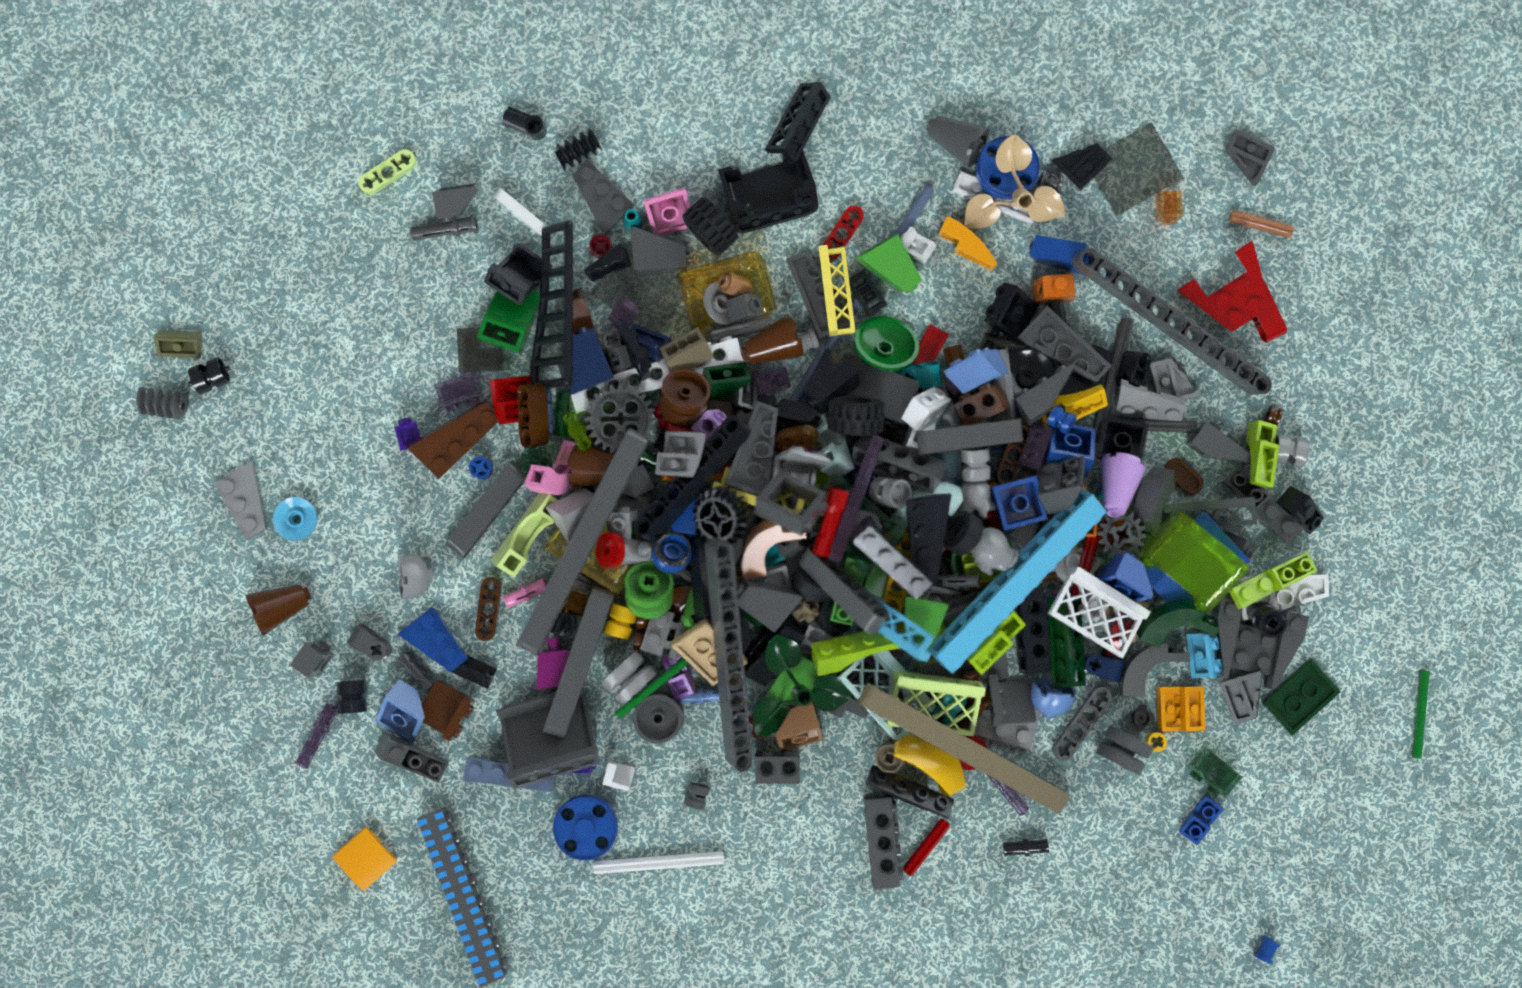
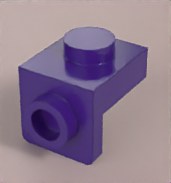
(406, 432)

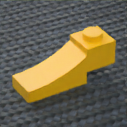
(1080, 403)

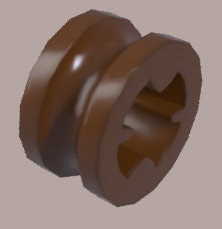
(1273, 415)

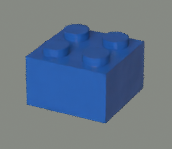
(1077, 443)
(1018, 503)

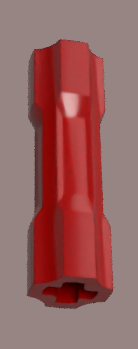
(837, 503)

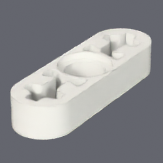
(519, 211)

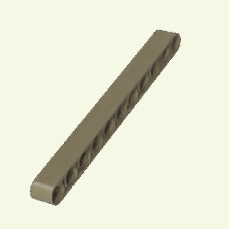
(963, 748)

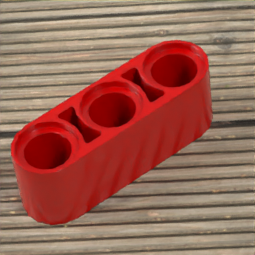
(1270, 322)

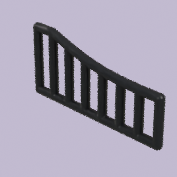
(566, 315)

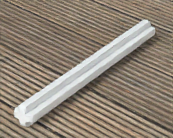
(658, 862)

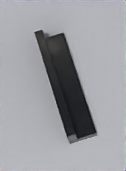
(802, 121)

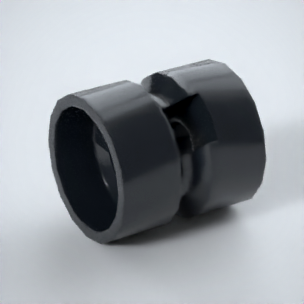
(1267, 619)
(351, 696)

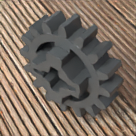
(1126, 525)

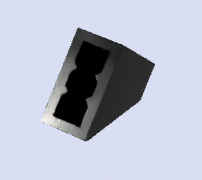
(700, 581)

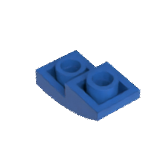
(1200, 819)

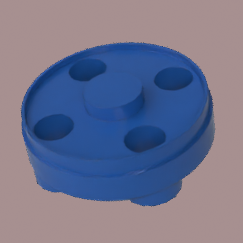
(987, 171)
(585, 827)

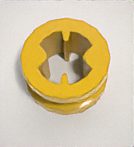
(1163, 740)

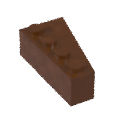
(450, 441)

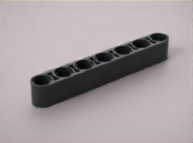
(684, 490)

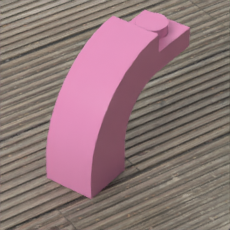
(554, 479)

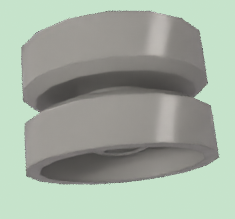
(628, 678)

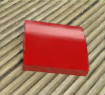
(505, 397)

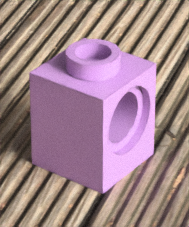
(704, 423)

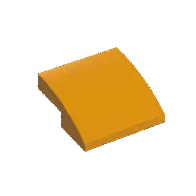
(1180, 708)
(364, 858)

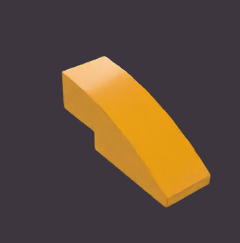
(967, 243)

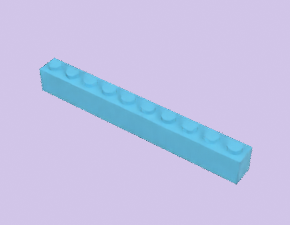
(1013, 585)

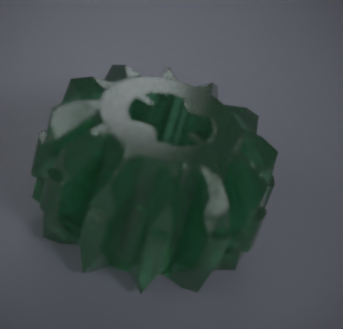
(534, 456)

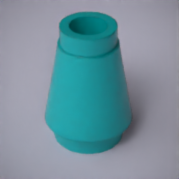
(637, 222)

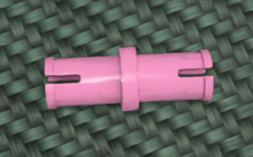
(525, 593)

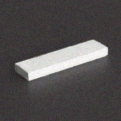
(968, 186)

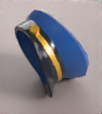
(671, 553)

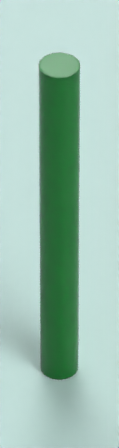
(649, 689)
(1421, 714)

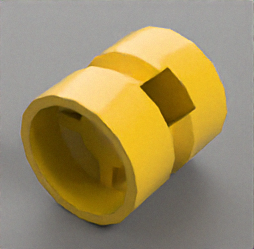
(620, 622)

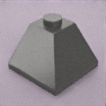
(453, 200)

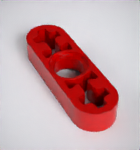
(845, 217)

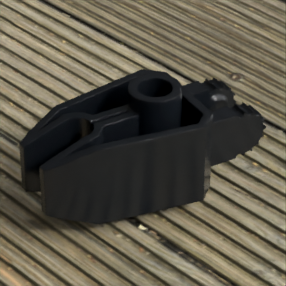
(795, 414)

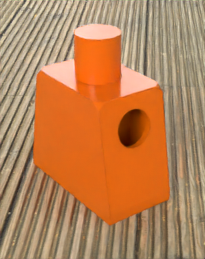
(1053, 288)

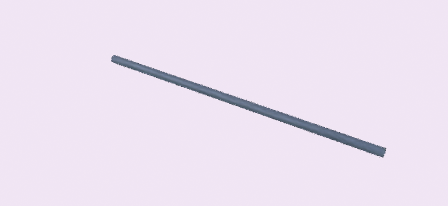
(831, 341)

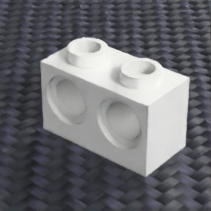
(926, 408)

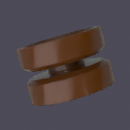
(684, 397)

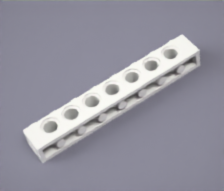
(648, 386)

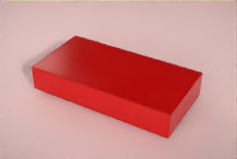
(930, 345)

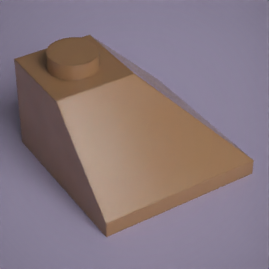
(799, 728)

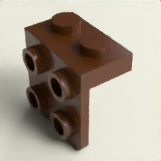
(447, 709)

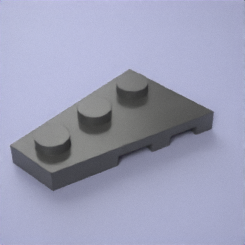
(603, 198)

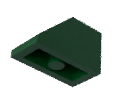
(726, 379)

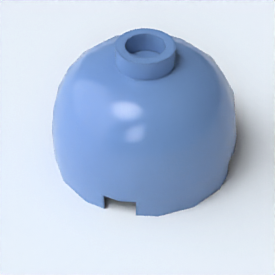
(1051, 700)

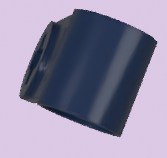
(1104, 667)

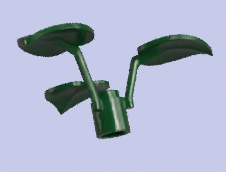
(827, 696)

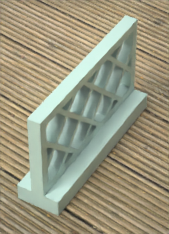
(888, 664)

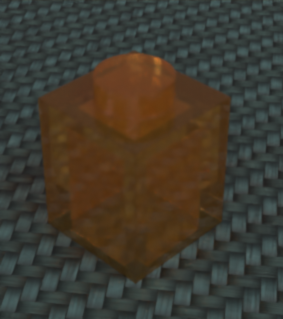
(1168, 207)

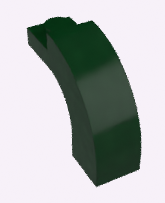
(1171, 616)

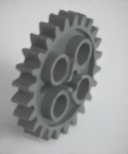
(619, 398)

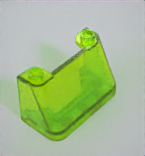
(1194, 560)

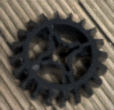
(717, 520)

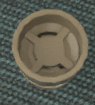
(886, 760)

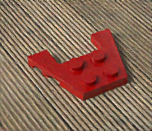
(1239, 299)

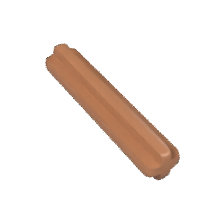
(1261, 223)

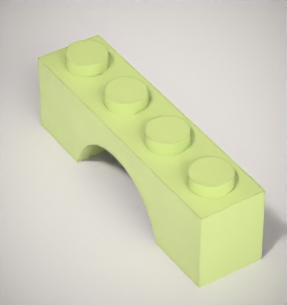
(515, 548)

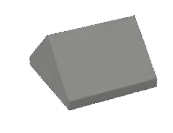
(569, 511)

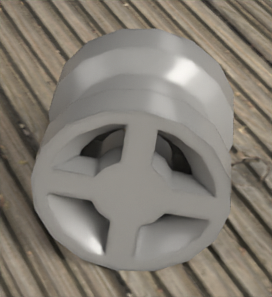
(808, 339)

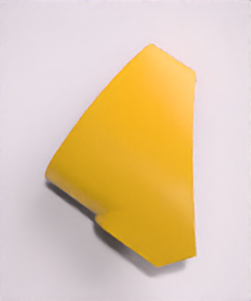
(933, 761)

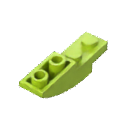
(1273, 579)

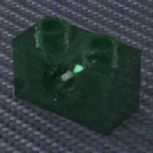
(1225, 779)

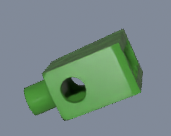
(925, 614)

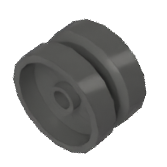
(671, 714)
(1125, 748)

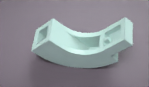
(900, 515)

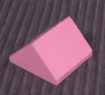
(666, 211)

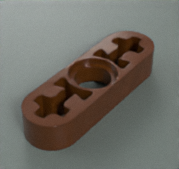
(493, 626)

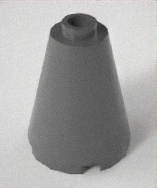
(959, 138)

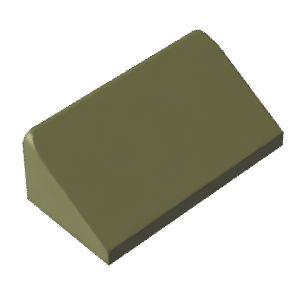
(178, 344)

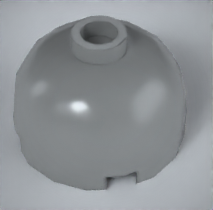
(413, 576)

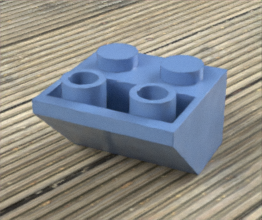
(977, 370)

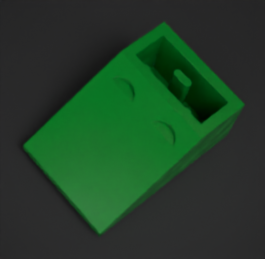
(507, 323)

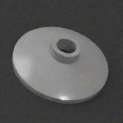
(715, 303)

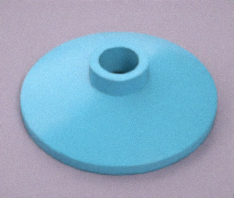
(284, 518)

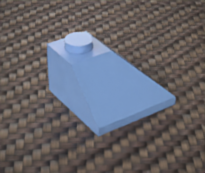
(402, 711)

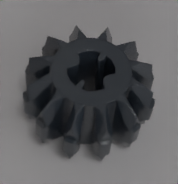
(564, 624)

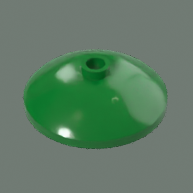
(886, 343)

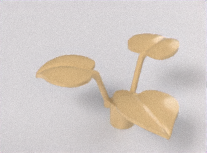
(1041, 206)

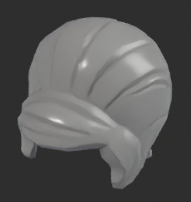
(976, 498)
(994, 552)

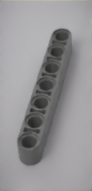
(579, 662)

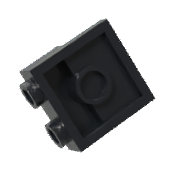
(1010, 311)

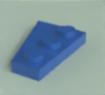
(435, 640)

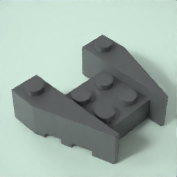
(1250, 650)

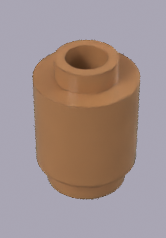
(734, 284)

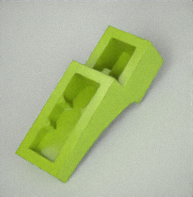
(1263, 453)
(996, 644)

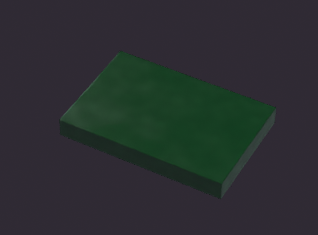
(1300, 697)

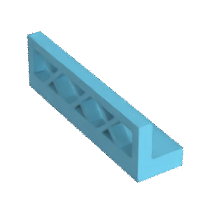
(900, 639)

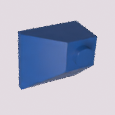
(1127, 577)

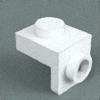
(917, 245)

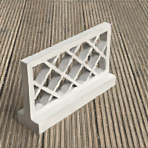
(1102, 593)

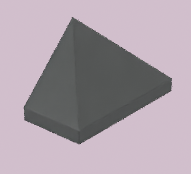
(747, 395)

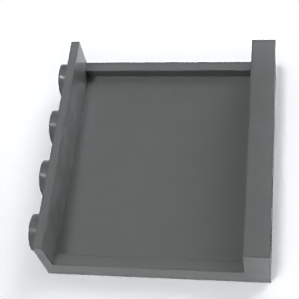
(539, 755)

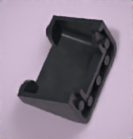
(769, 194)

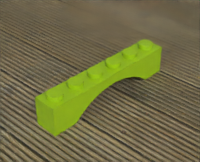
(839, 652)

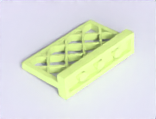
(943, 686)

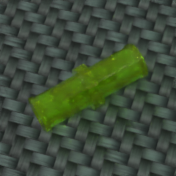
(577, 430)

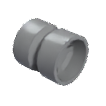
(1292, 451)
(975, 464)
(890, 492)

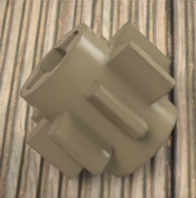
(806, 610)

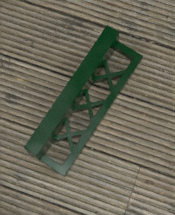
(1062, 648)

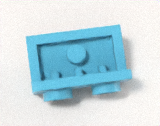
(1203, 655)

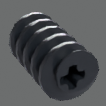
(577, 148)

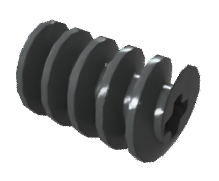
(160, 405)

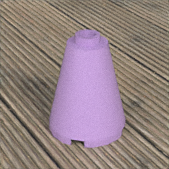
(1120, 481)

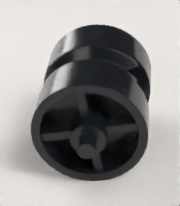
(212, 374)

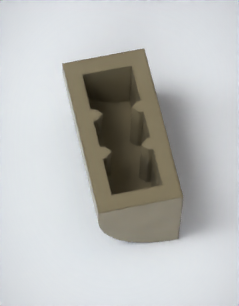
(687, 351)

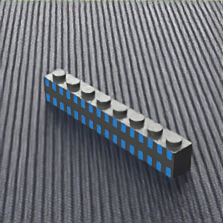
(462, 896)

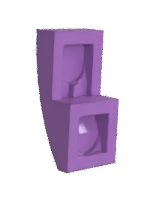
(682, 682)

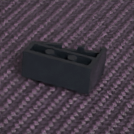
(756, 667)

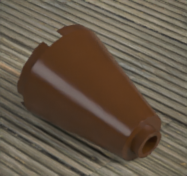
(773, 343)
(588, 466)
(277, 605)

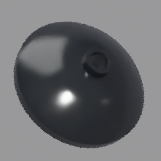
(1029, 363)

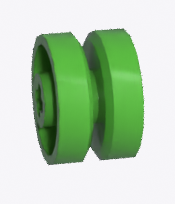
(648, 590)

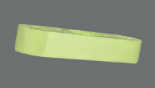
(387, 163)

